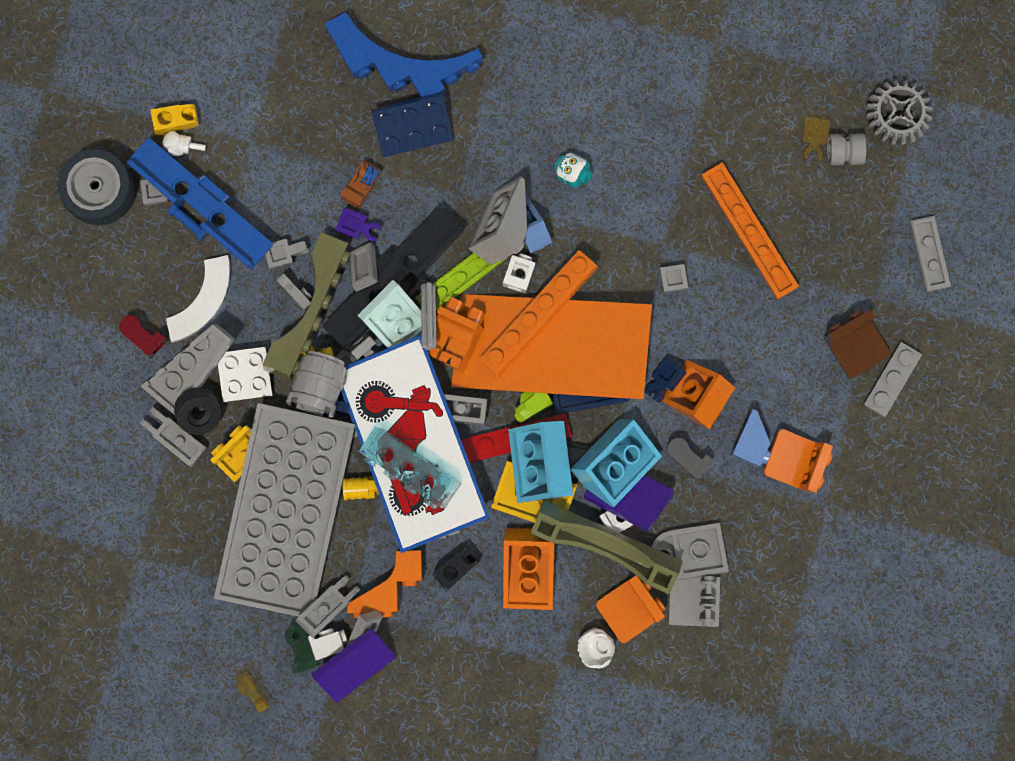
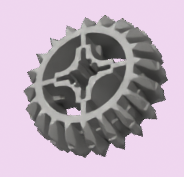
(892, 104)

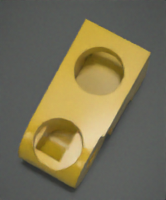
(174, 118)

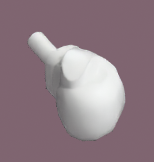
(179, 144)

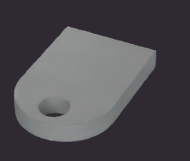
(699, 549)

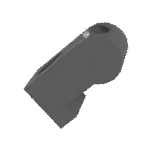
(679, 452)

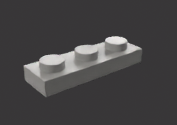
(892, 379)

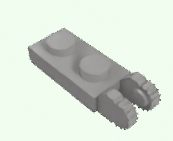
(175, 438)
(326, 608)

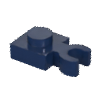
(667, 376)

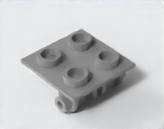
(695, 602)

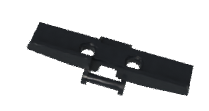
(425, 244)

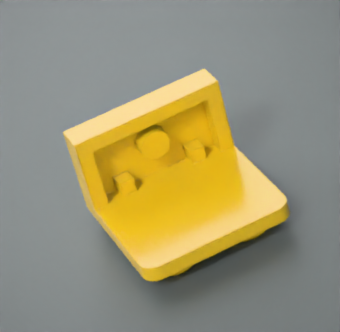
(232, 455)

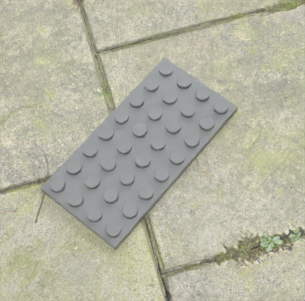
(284, 510)

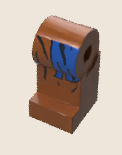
(361, 185)

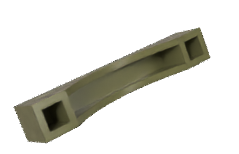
(288, 350)
(568, 528)

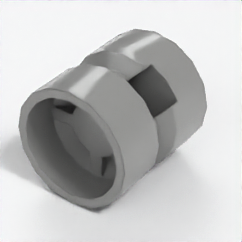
(846, 149)

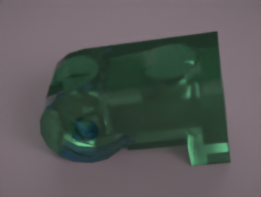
(302, 649)

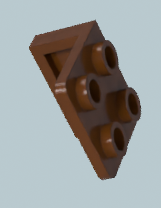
(857, 344)

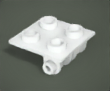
(244, 375)

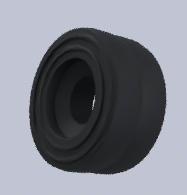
(197, 398)

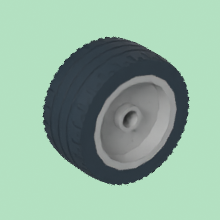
(114, 192)

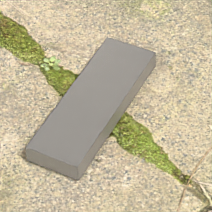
(930, 254)

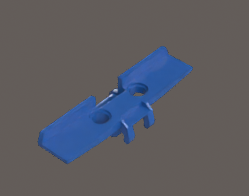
(206, 198)

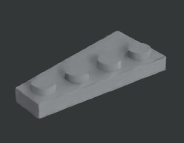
(189, 367)

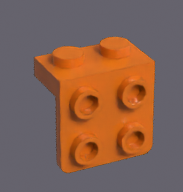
(798, 461)
(630, 609)

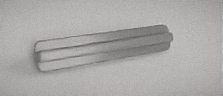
(428, 316)

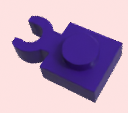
(354, 224)

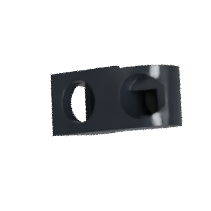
(456, 568)

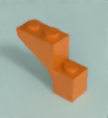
(385, 596)

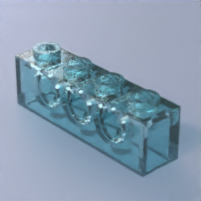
(444, 484)

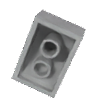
(502, 224)

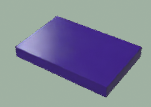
(640, 505)
(353, 665)

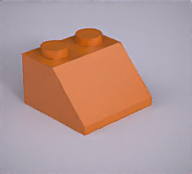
(699, 394)

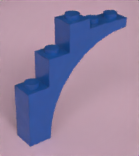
(396, 71)

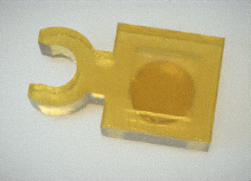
(815, 133)
(248, 687)

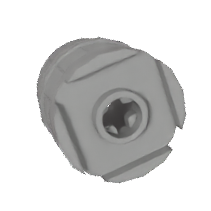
(317, 383)

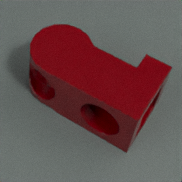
(134, 330)

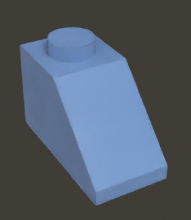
(537, 233)
(752, 442)

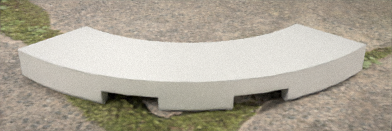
(207, 302)

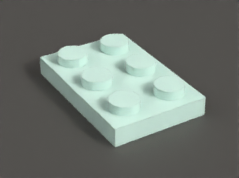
(392, 316)

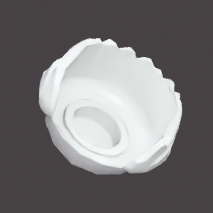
(596, 648)

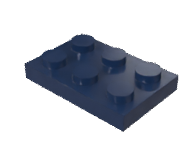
(412, 124)

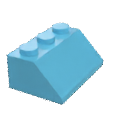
(540, 461)
(616, 461)

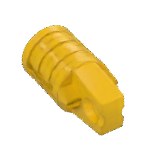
(359, 488)

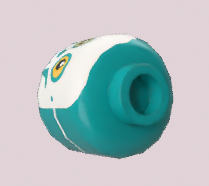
(573, 170)

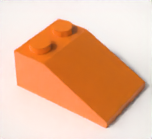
(527, 570)

